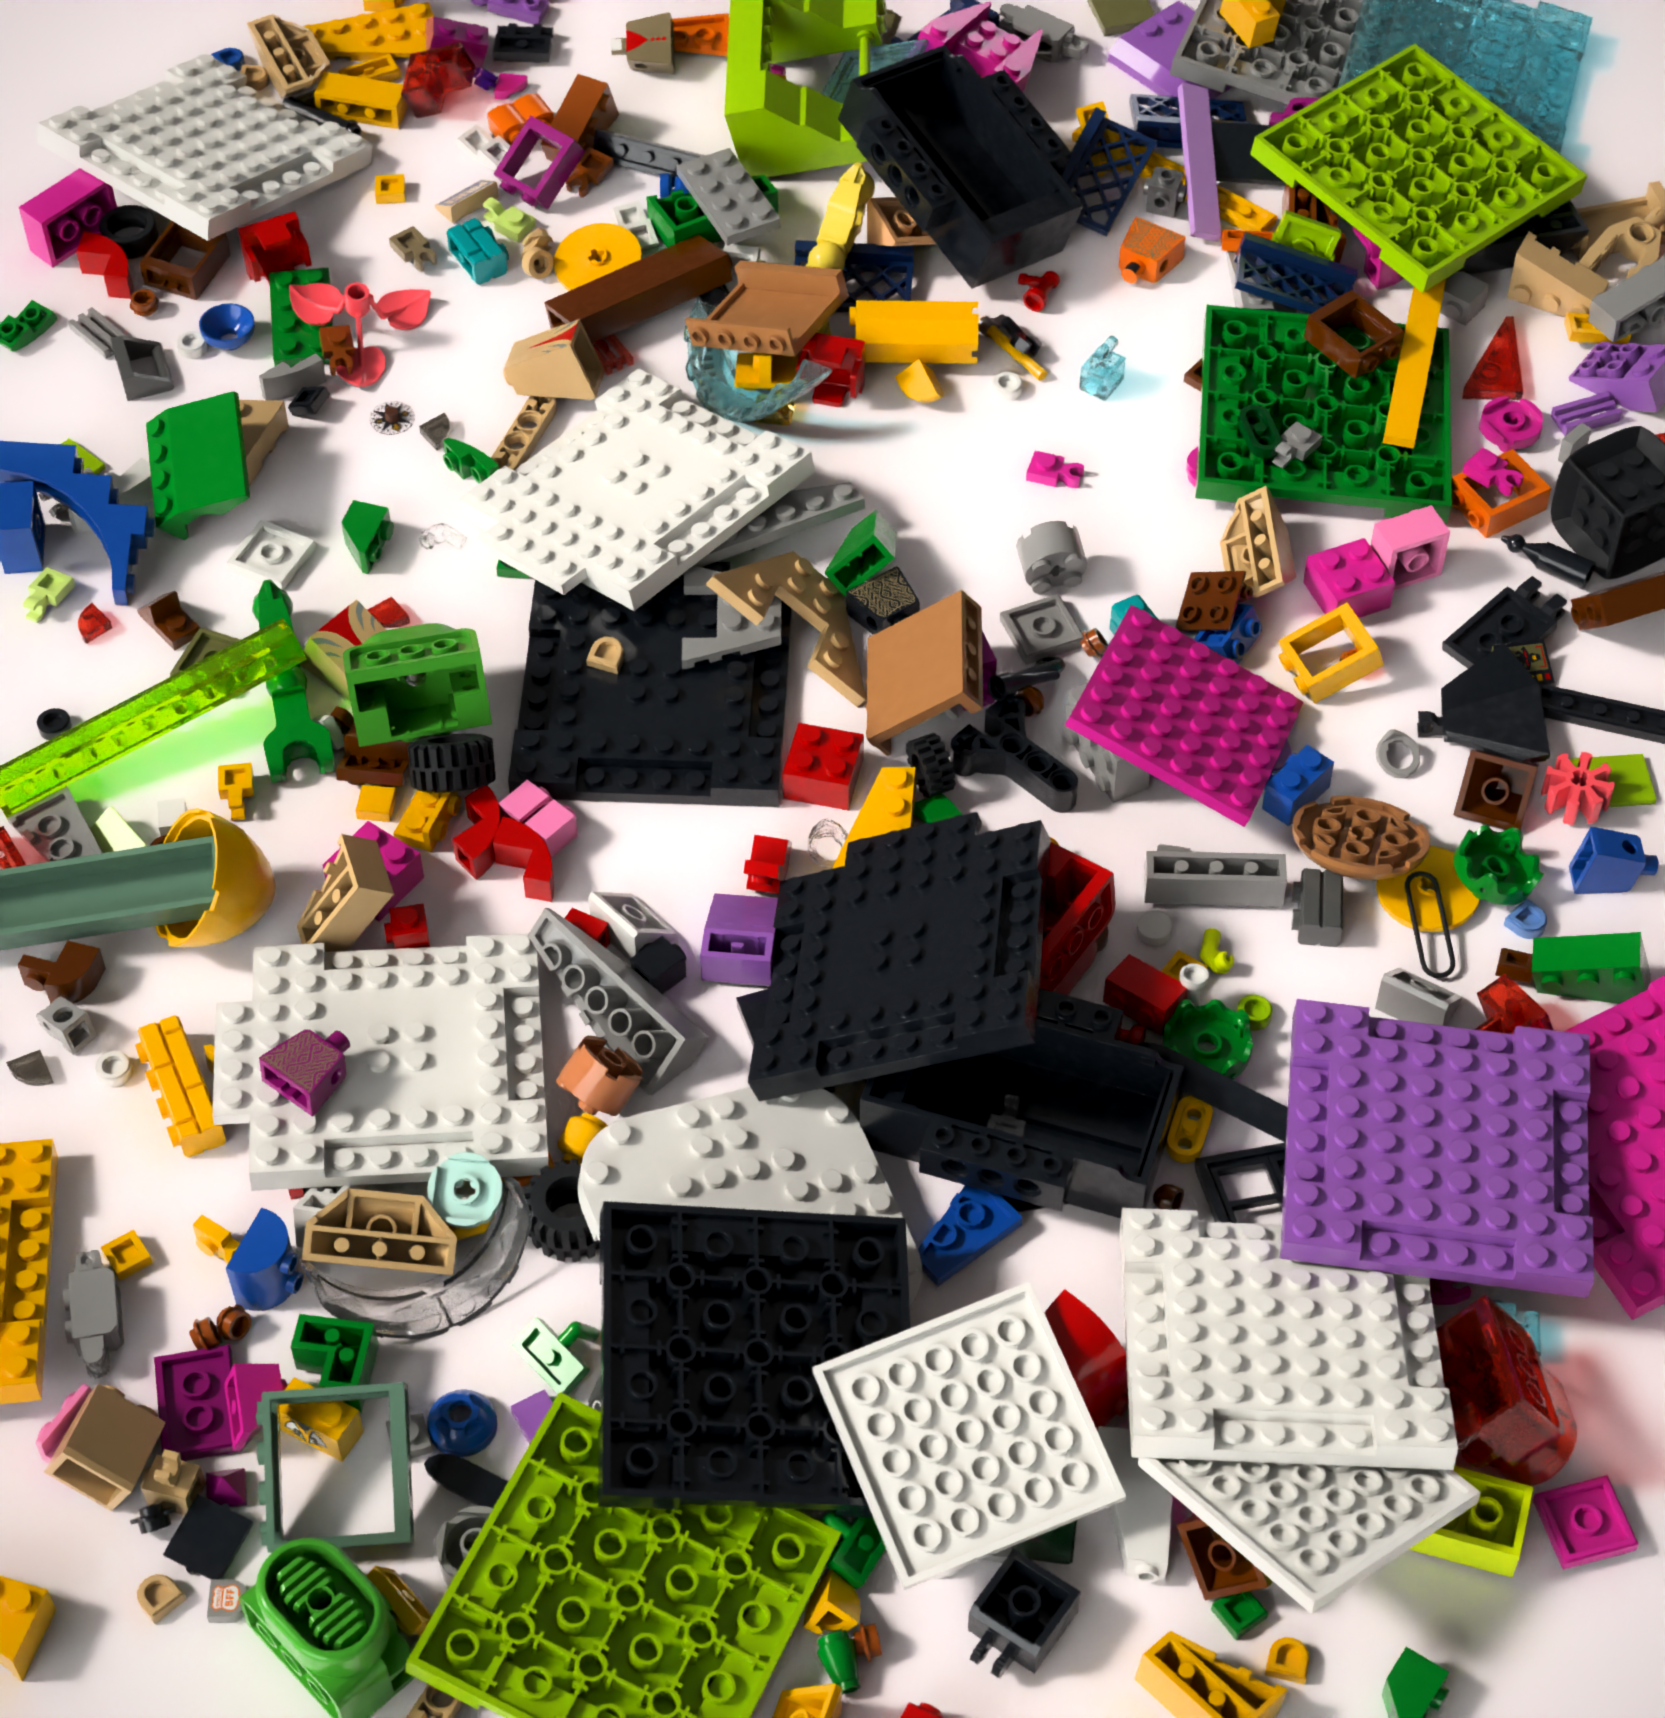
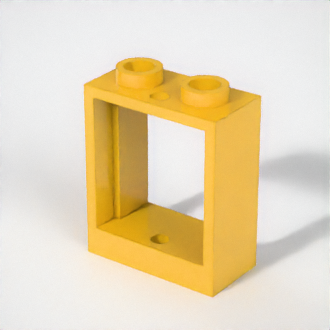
(1344, 672)

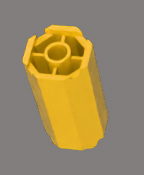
(916, 331)

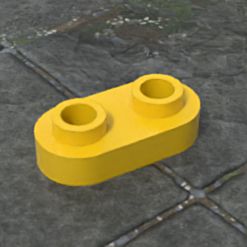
(1189, 1131)

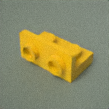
(427, 819)

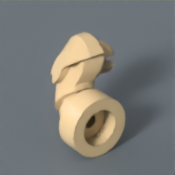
(535, 256)

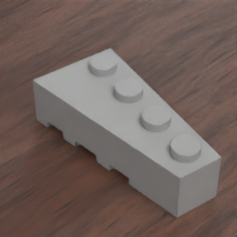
(1631, 303)

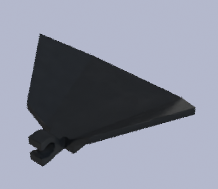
(1492, 710)

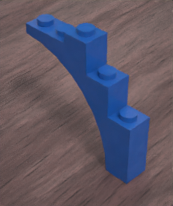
(60, 475)

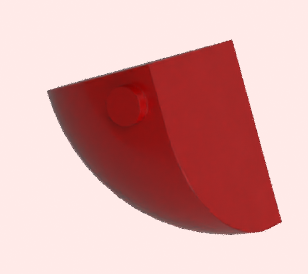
(1092, 1356)

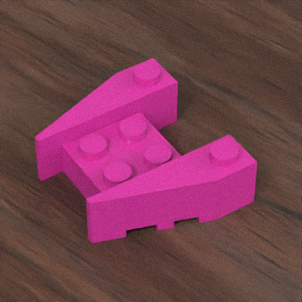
(983, 43)

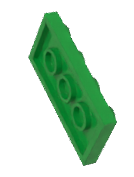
(291, 337)

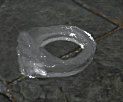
(825, 828)

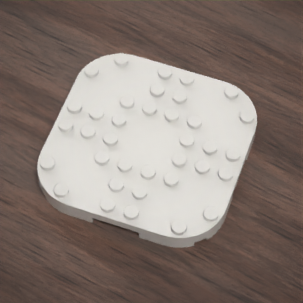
(742, 1155)

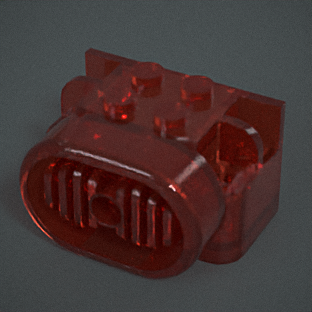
(1502, 1397)

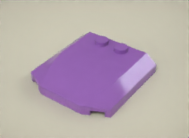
(1149, 50)

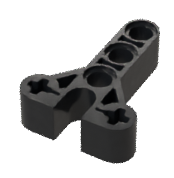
(1014, 755)

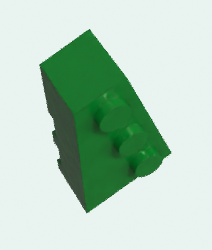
(1591, 966)

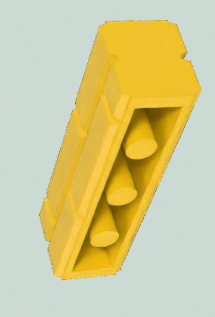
(180, 1085)

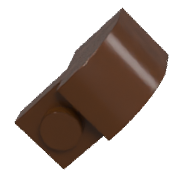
(70, 977)

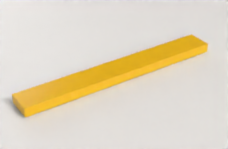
(1232, 207)
(1413, 366)

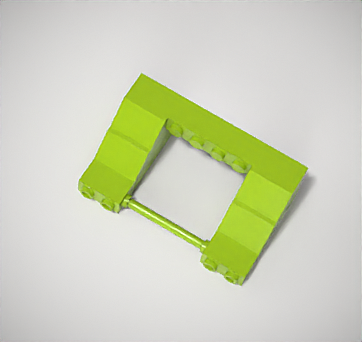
(770, 119)

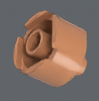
(600, 1077)

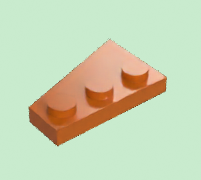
(702, 34)

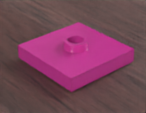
(1585, 1522)

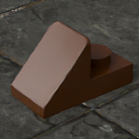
(169, 620)

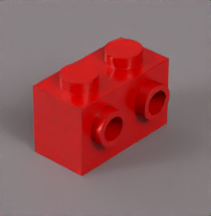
(1143, 993)

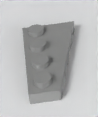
(55, 827)

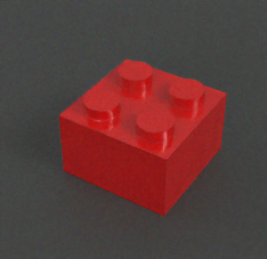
(823, 766)

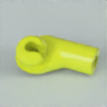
(1212, 956)

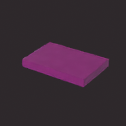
(194, 1402)

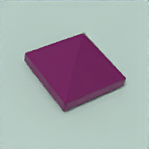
(227, 1487)

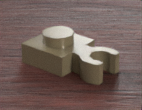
(413, 245)

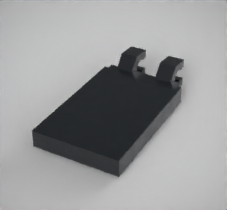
(1232, 154)
(1505, 619)

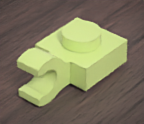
(511, 222)
(47, 589)

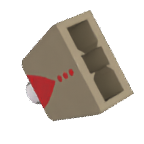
(648, 44)

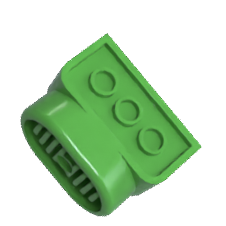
(416, 683)
(328, 1627)

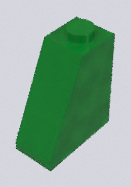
(863, 552)

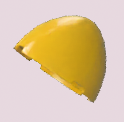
(241, 882)

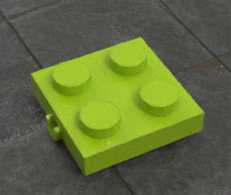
(1307, 235)

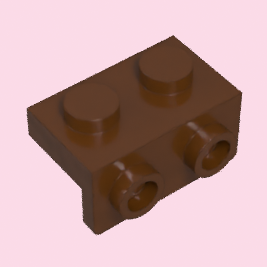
(374, 764)

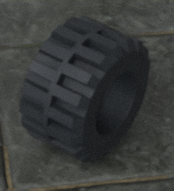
(451, 762)
(553, 1233)

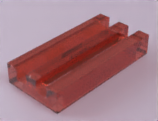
(614, 362)

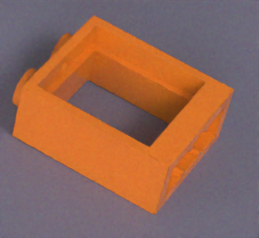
(1531, 499)

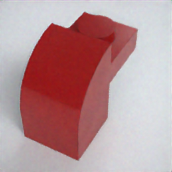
(767, 863)

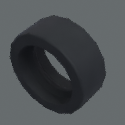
(130, 216)

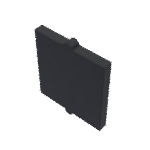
(208, 1538)

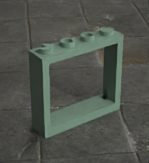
(270, 1456)

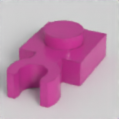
(1050, 469)
(1489, 469)

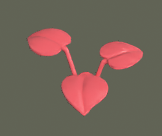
(320, 301)

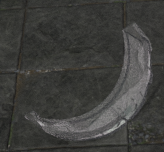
(446, 1299)

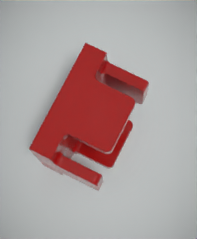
(273, 246)
(847, 363)

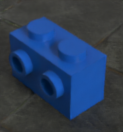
(1297, 783)

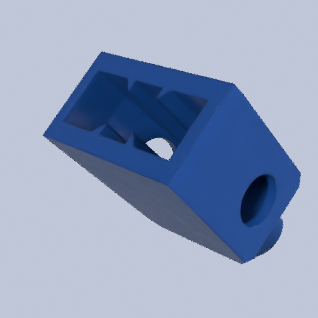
(1609, 862)

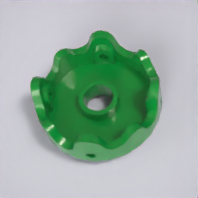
(1488, 852)
(1211, 1023)

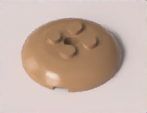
(1360, 837)

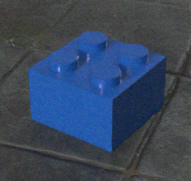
(21, 528)

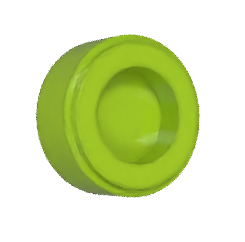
(1258, 1010)

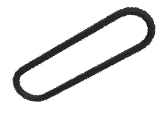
(1415, 925)

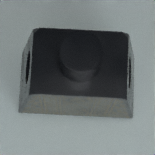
(882, 601)

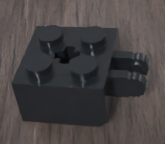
(1001, 1618)

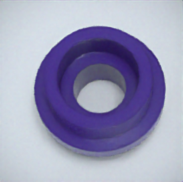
(485, 78)

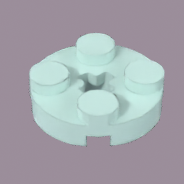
(478, 1207)

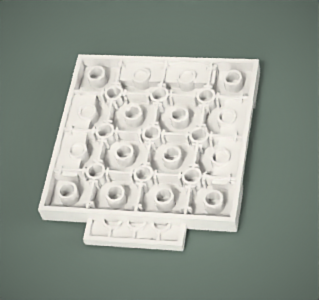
(632, 493)
(434, 1062)

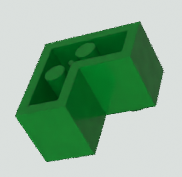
(337, 1349)

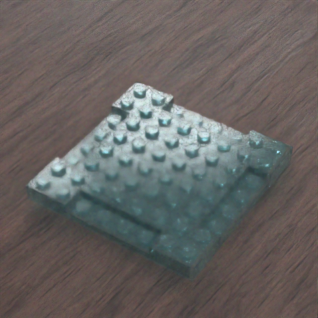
(1501, 48)

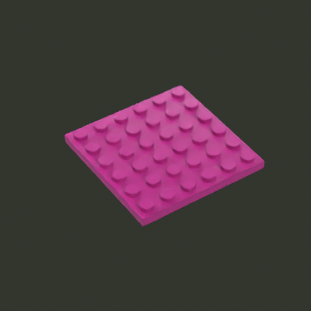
(1186, 715)

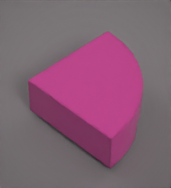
(509, 84)

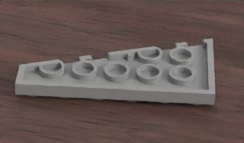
(790, 515)

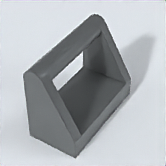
(137, 384)

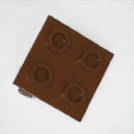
(1212, 600)

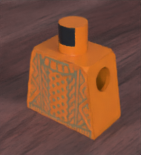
(1149, 251)

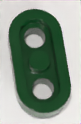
(1259, 431)

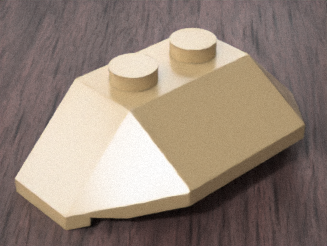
(288, 54)
(1258, 543)
(381, 1233)

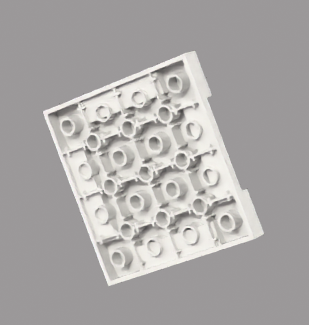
(205, 148)
(1275, 1353)

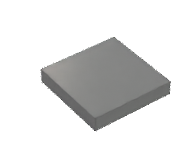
(1042, 629)

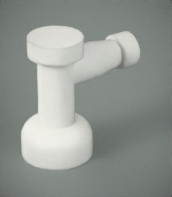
(1194, 978)

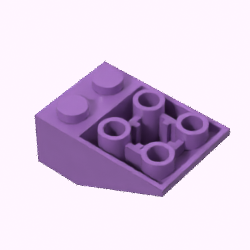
(1628, 372)
(739, 940)

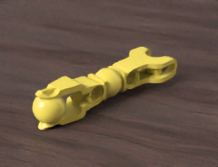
(842, 222)

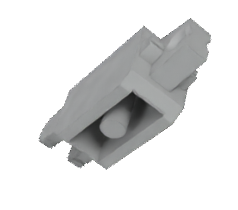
(1057, 35)
(94, 1312)

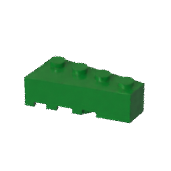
(681, 217)

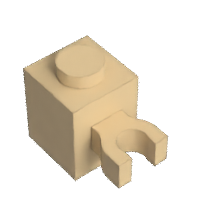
(172, 1482)

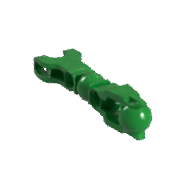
(294, 732)

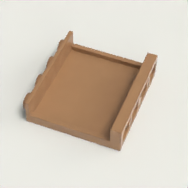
(771, 309)
(924, 668)

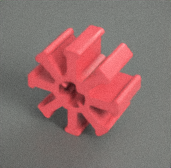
(1577, 788)

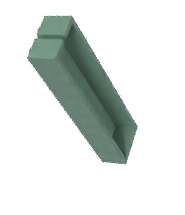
(106, 892)

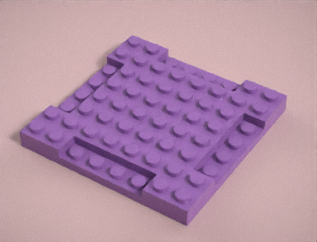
(1438, 1151)

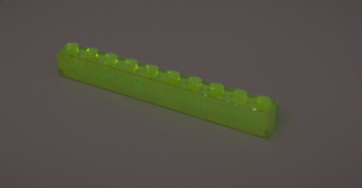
(147, 716)

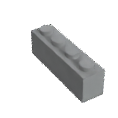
(1215, 878)

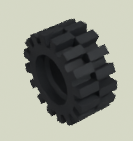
(931, 765)

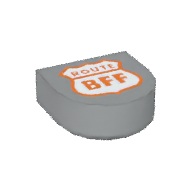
(224, 1600)

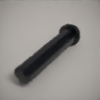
(318, 115)

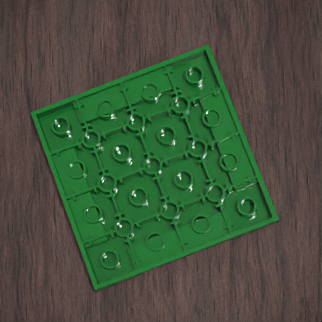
(1270, 364)

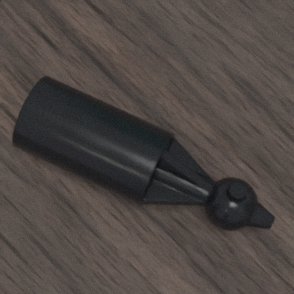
(1553, 559)

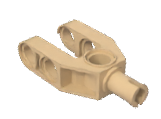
(1633, 237)

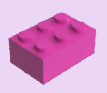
(63, 212)

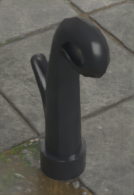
(1008, 684)

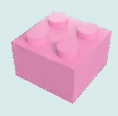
(1411, 545)

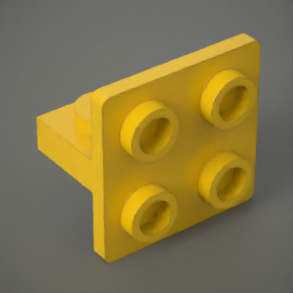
(763, 370)

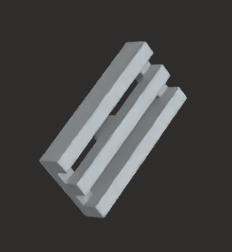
(95, 322)

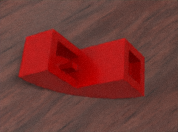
(104, 257)
(475, 845)
(524, 848)

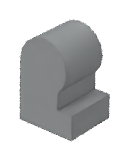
(67, 1024)

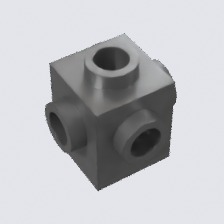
(1169, 187)

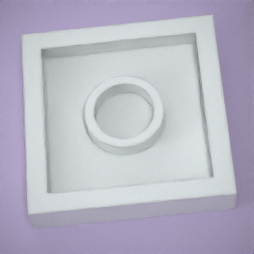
(271, 554)

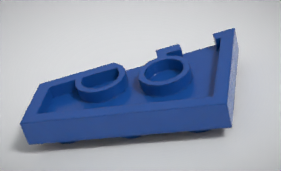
(966, 1231)

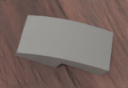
(288, 381)

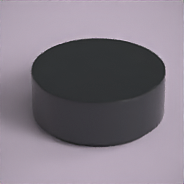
(53, 723)

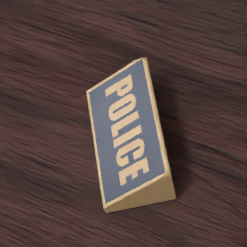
(467, 200)

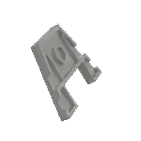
(733, 628)

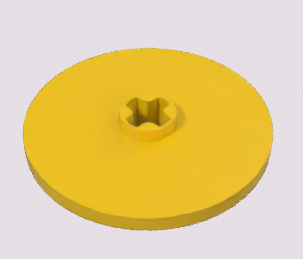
(608, 242)
(1456, 897)

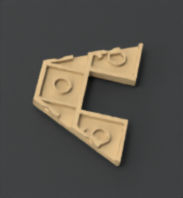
(812, 597)

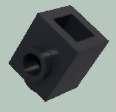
(660, 964)

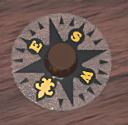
(392, 417)

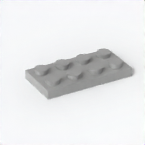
(728, 196)

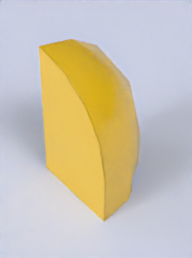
(920, 383)
(832, 1605)

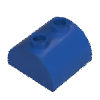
(264, 1265)

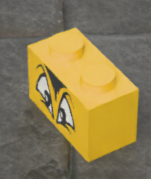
(323, 1425)

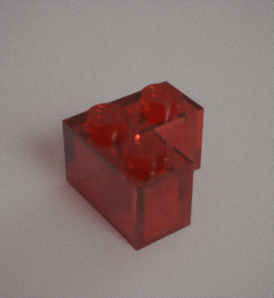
(433, 74)
(1510, 1006)

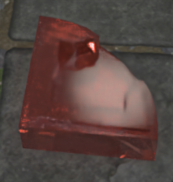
(389, 614)
(92, 623)

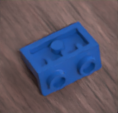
(1237, 641)

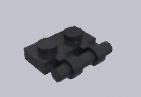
(523, 43)

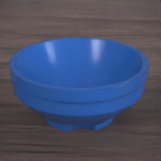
(224, 320)
(462, 1437)

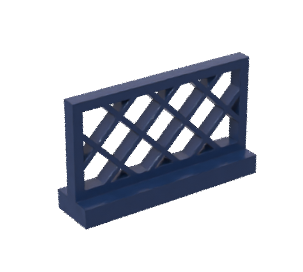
(1168, 128)
(1081, 157)
(870, 258)
(1287, 266)

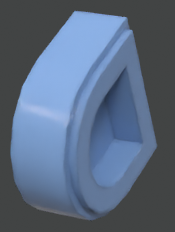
(1527, 920)

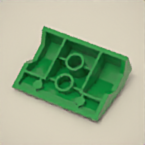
(197, 461)

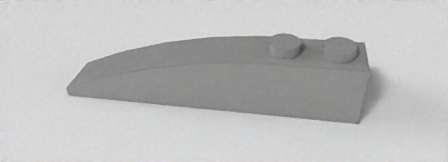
(618, 1002)

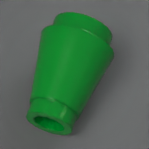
(839, 1659)

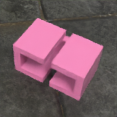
(545, 816)

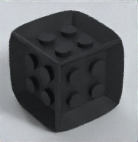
(1614, 501)

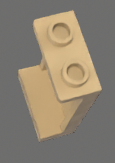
(1604, 215)

